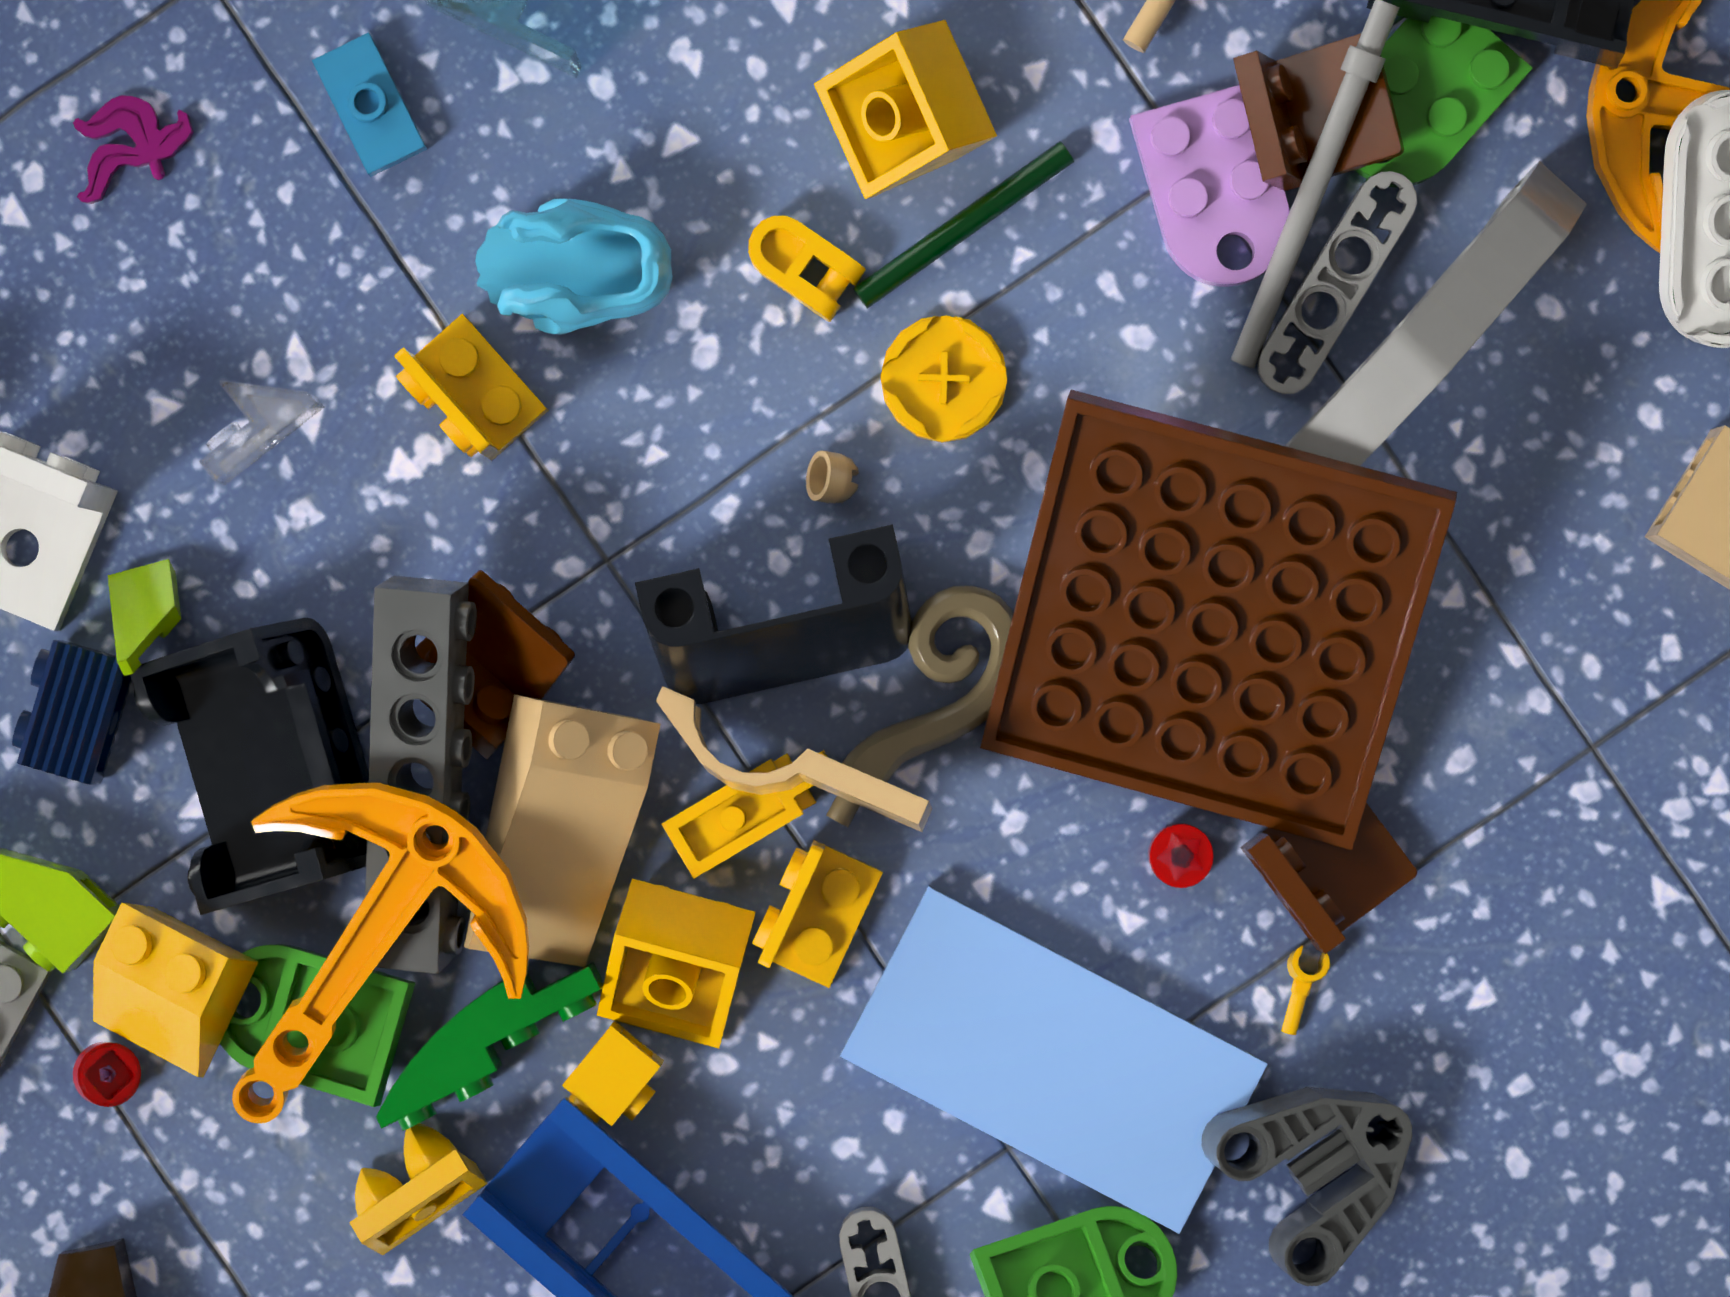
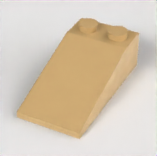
(565, 817)

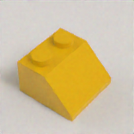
(905, 108)
(675, 963)
(167, 986)

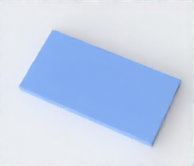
(1050, 1058)

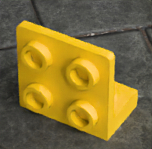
(474, 388)
(819, 913)

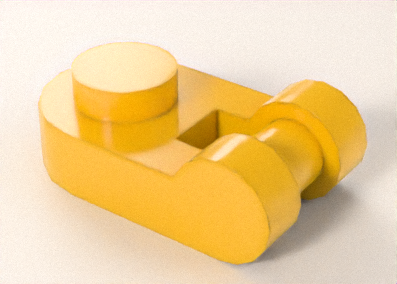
(783, 250)

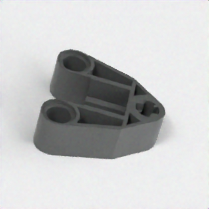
(1349, 1205)

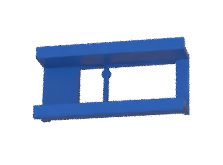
(552, 1174)

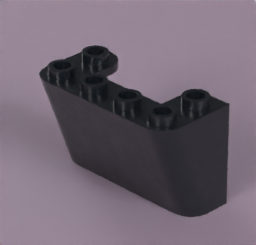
(718, 665)

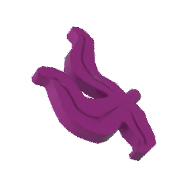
(142, 125)

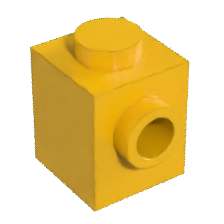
(614, 1077)

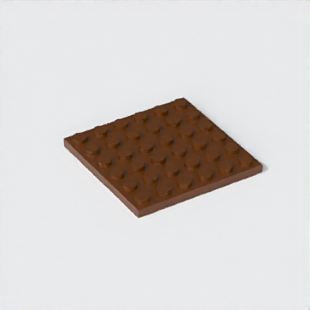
(1215, 618)

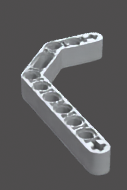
(1445, 320)

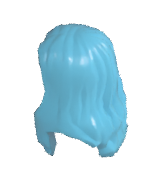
(574, 265)

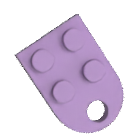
(1209, 185)

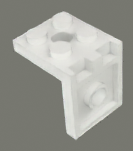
(66, 515)

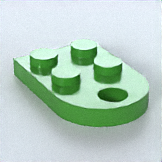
(1443, 89)
(366, 1032)
(1077, 1258)

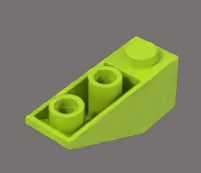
(53, 909)

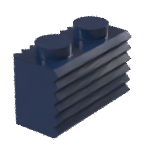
(73, 712)

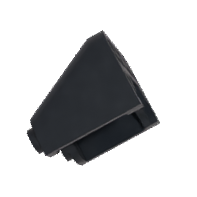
(258, 725)

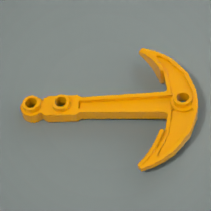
(1622, 129)
(415, 867)

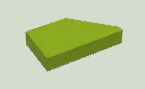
(142, 609)

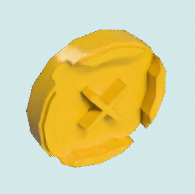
(943, 378)

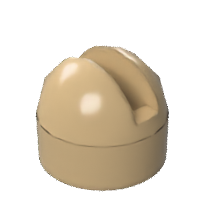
(831, 477)

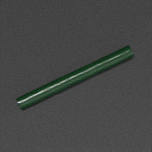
(963, 224)

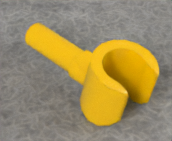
(1301, 988)

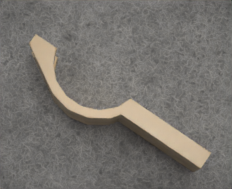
(807, 768)

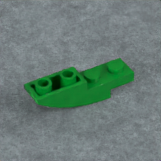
(463, 1050)

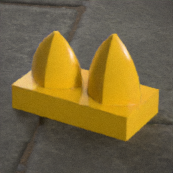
(437, 1183)

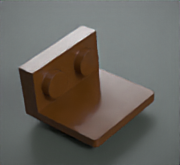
(1290, 105)
(508, 657)
(1328, 884)

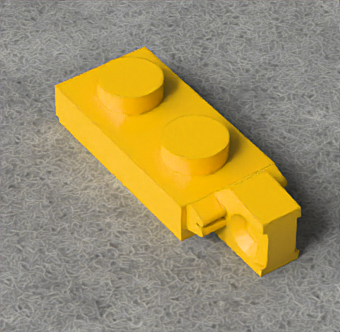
(734, 820)

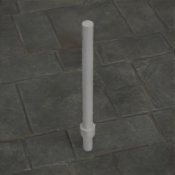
(1361, 66)

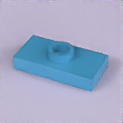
(369, 104)

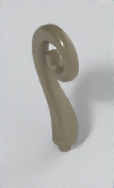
(898, 743)

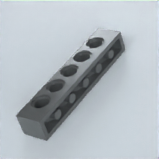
(398, 739)

